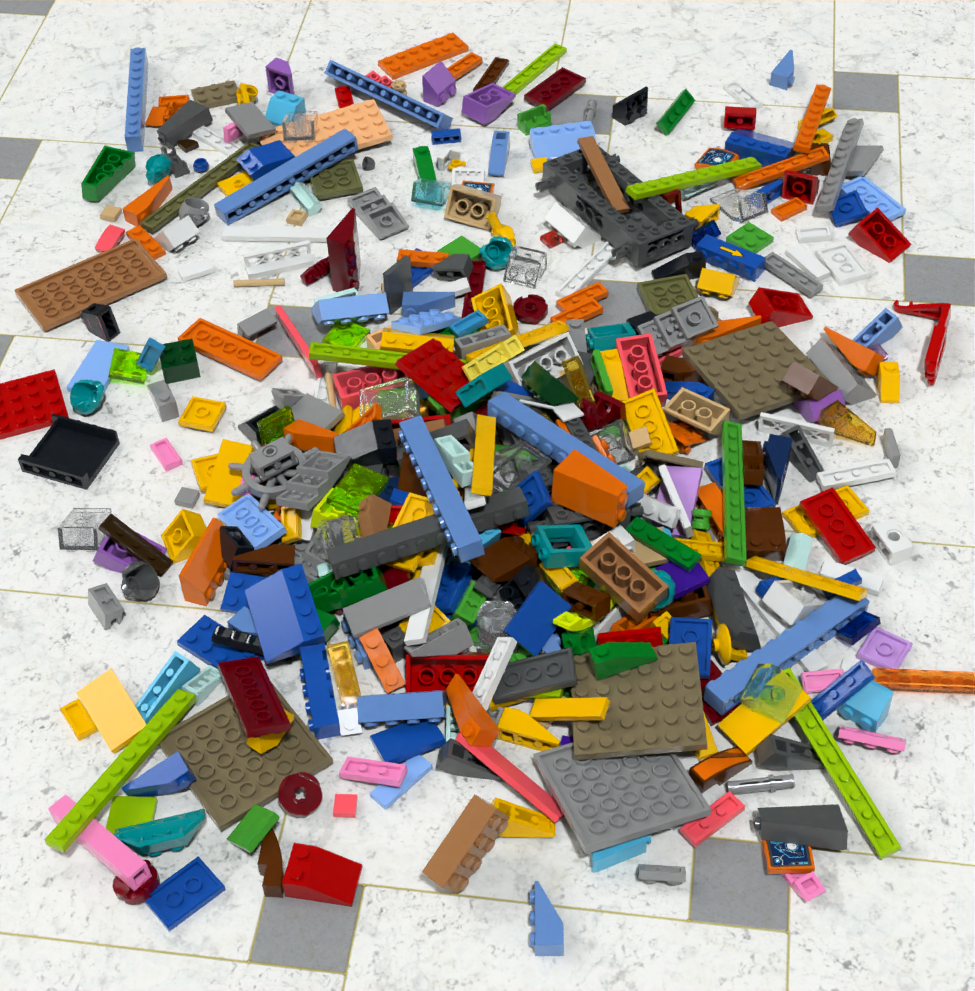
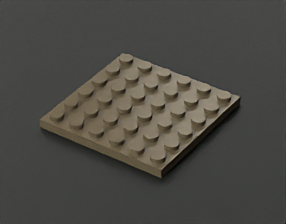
(749, 368)
(649, 707)
(229, 771)

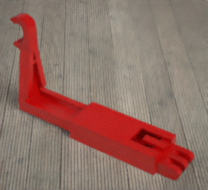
(937, 344)

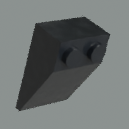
(368, 443)

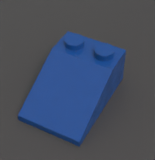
(264, 159)

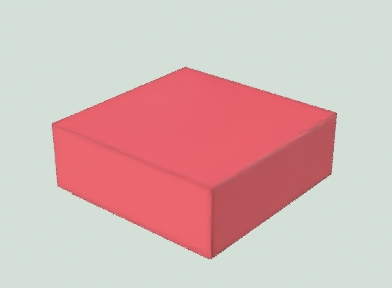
(345, 805)

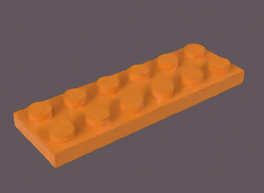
(423, 56)
(231, 349)

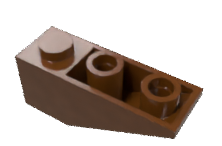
(679, 370)

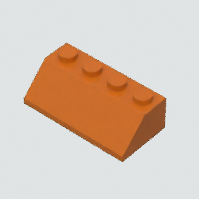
(204, 567)

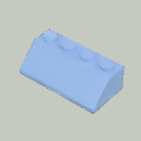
(558, 139)
(351, 308)

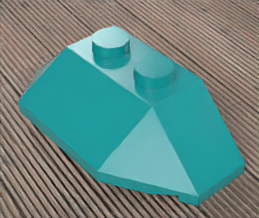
(161, 834)

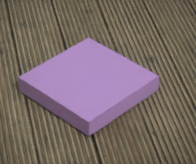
(884, 649)

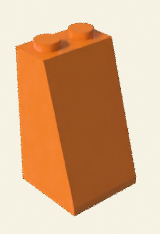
(589, 489)

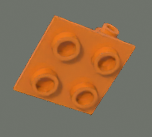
(160, 115)
(686, 435)

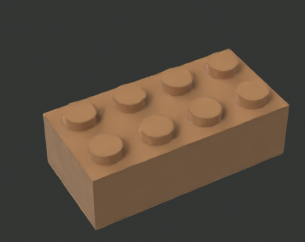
(623, 577)
(466, 845)

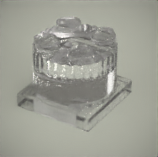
(337, 532)
(491, 622)

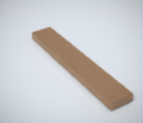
(602, 174)

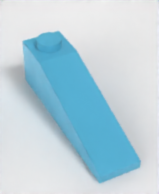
(171, 677)

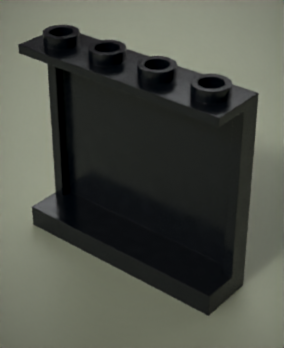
(71, 452)

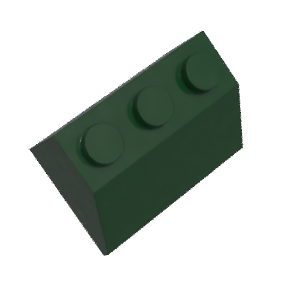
(546, 386)

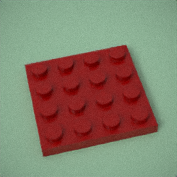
(435, 372)
(29, 403)

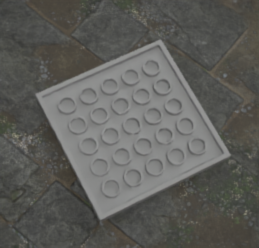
(620, 796)

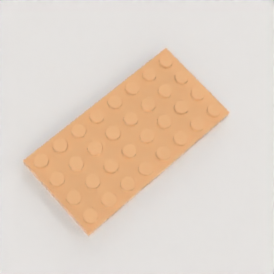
(360, 119)

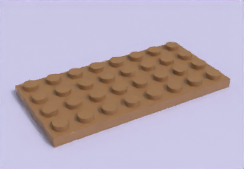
(94, 280)

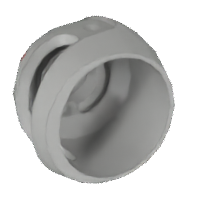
(192, 207)

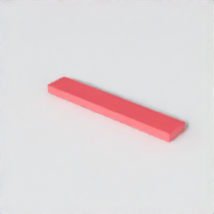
(298, 341)
(515, 779)

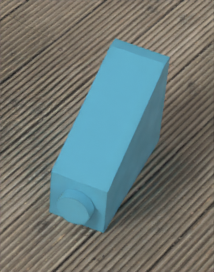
(618, 853)

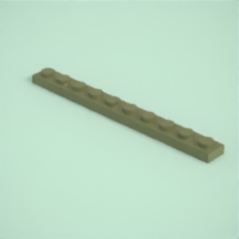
(195, 190)

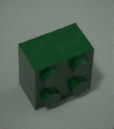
(179, 361)

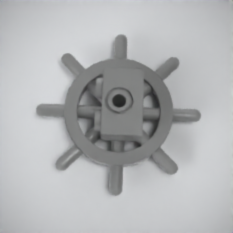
(271, 464)

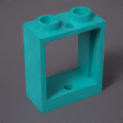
(605, 336)
(483, 385)
(560, 533)

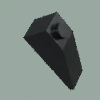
(687, 264)

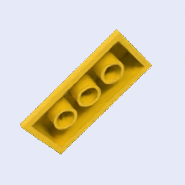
(497, 307)
(406, 342)

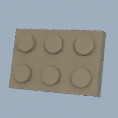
(216, 94)

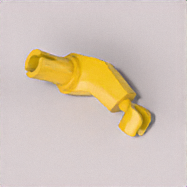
(500, 229)

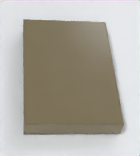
(668, 459)

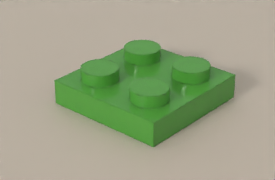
(750, 238)

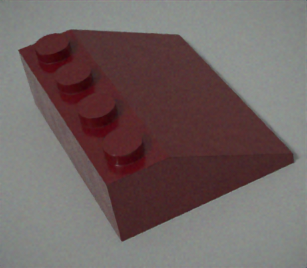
(344, 254)

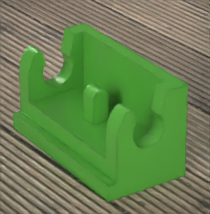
(533, 118)
(469, 605)

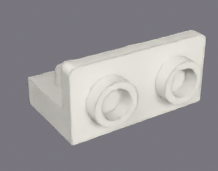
(467, 174)

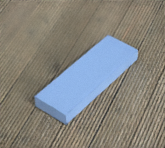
(387, 795)

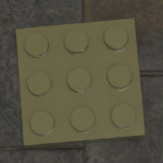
(337, 180)
(665, 293)

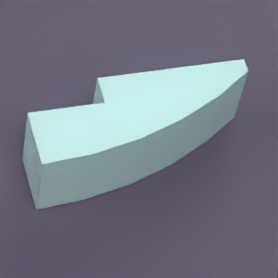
(456, 459)

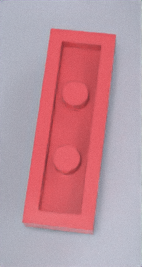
(722, 812)

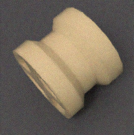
(400, 86)

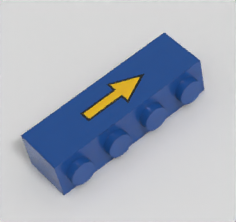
(731, 257)

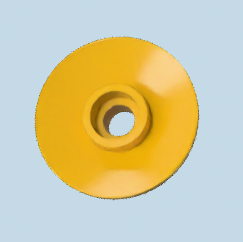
(722, 644)

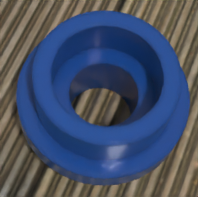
(200, 165)

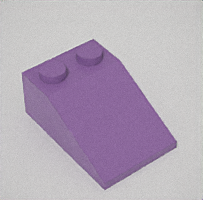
(486, 103)
(115, 557)

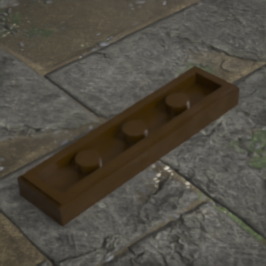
(135, 544)

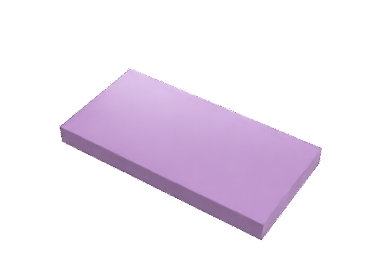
(687, 485)

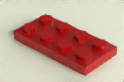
(837, 526)

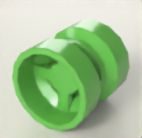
(703, 523)

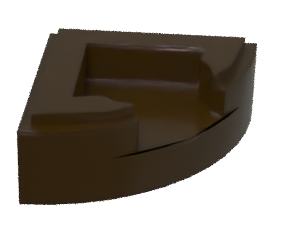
(187, 145)

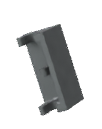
(178, 167)

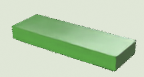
(600, 373)

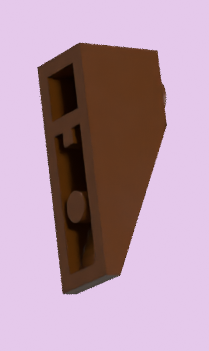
(265, 560)

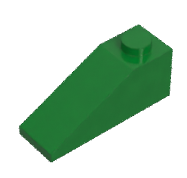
(423, 163)
(619, 657)

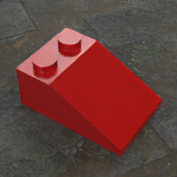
(879, 236)
(779, 306)
(321, 876)

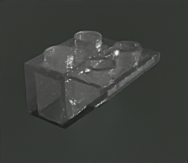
(525, 267)

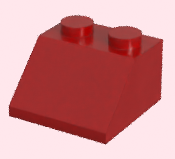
(800, 186)

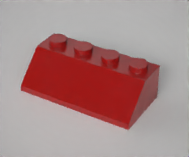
(436, 672)

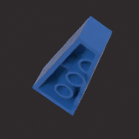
(319, 691)

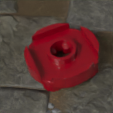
(523, 310)
(288, 800)
(132, 897)

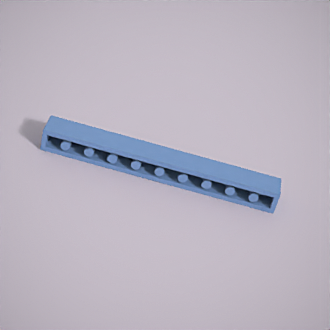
(388, 95)
(136, 100)
(285, 176)
(556, 441)
(441, 490)
(784, 650)

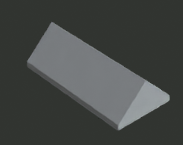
(387, 607)

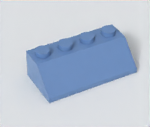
(402, 706)

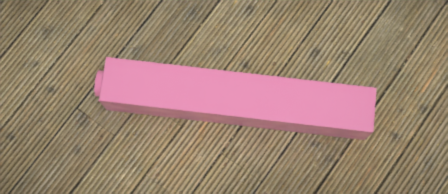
(106, 847)

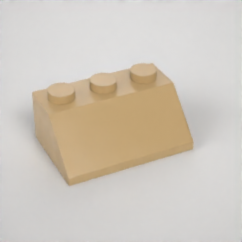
(471, 205)
(698, 411)

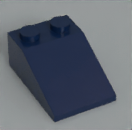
(776, 463)

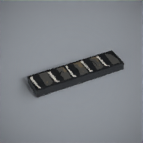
(239, 640)

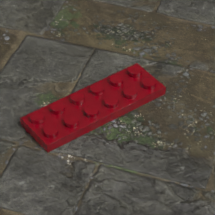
(253, 697)

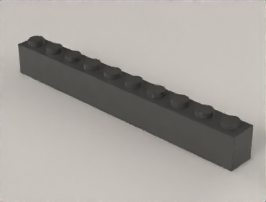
(421, 535)

